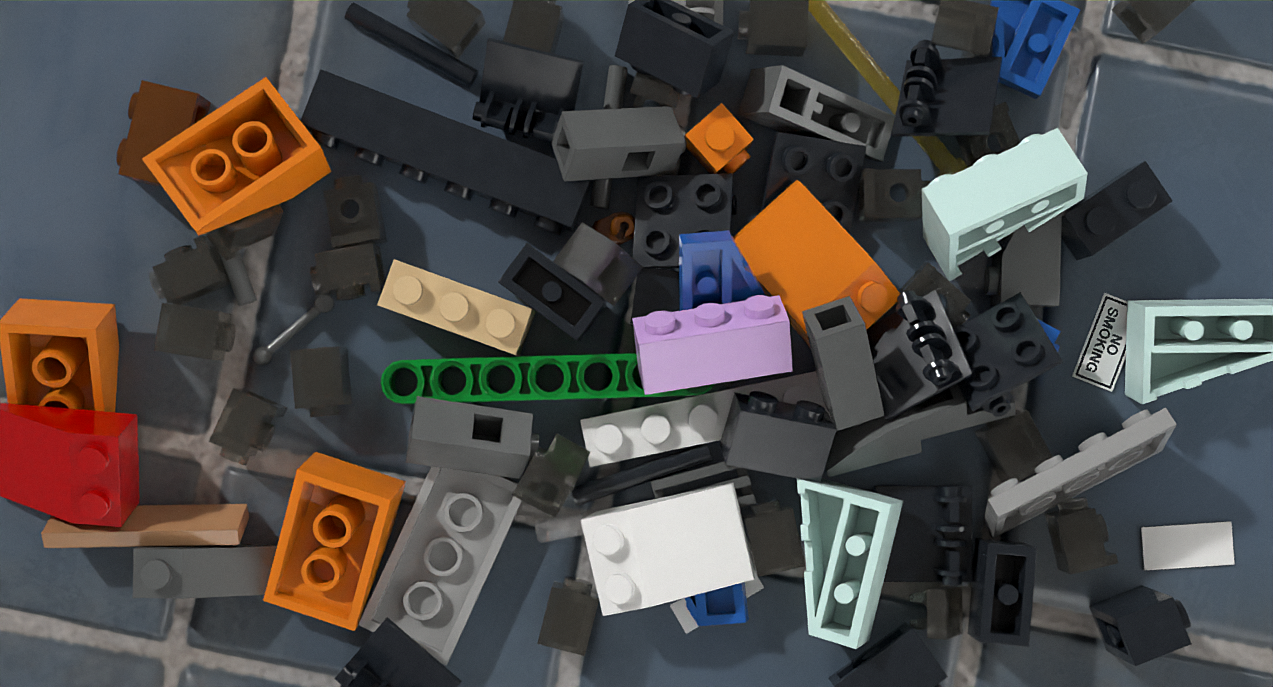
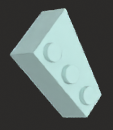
(999, 196)
(1192, 341)
(846, 557)

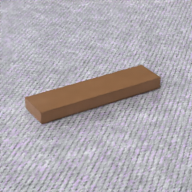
(155, 527)

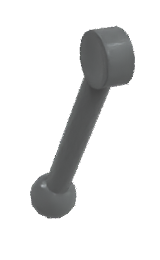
(323, 303)

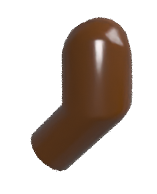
(616, 227)

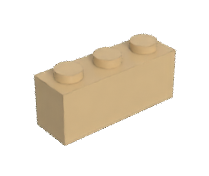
(456, 307)

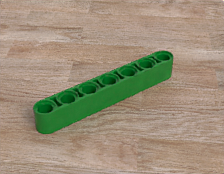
(526, 387)

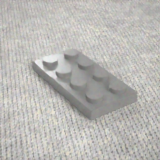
(1063, 479)
(443, 557)

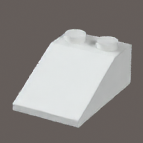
(667, 548)

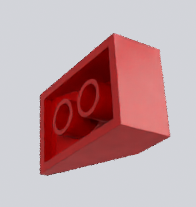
(70, 462)

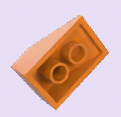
(238, 160)
(812, 259)
(60, 354)
(333, 539)

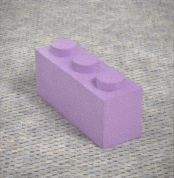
(713, 344)

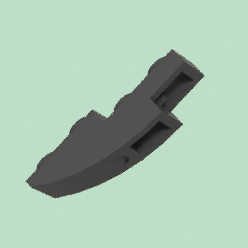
(901, 436)

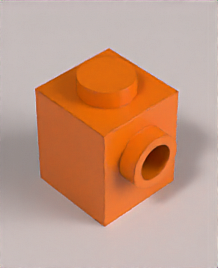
(719, 142)

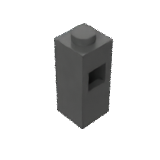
(618, 143)
(843, 363)
(471, 438)

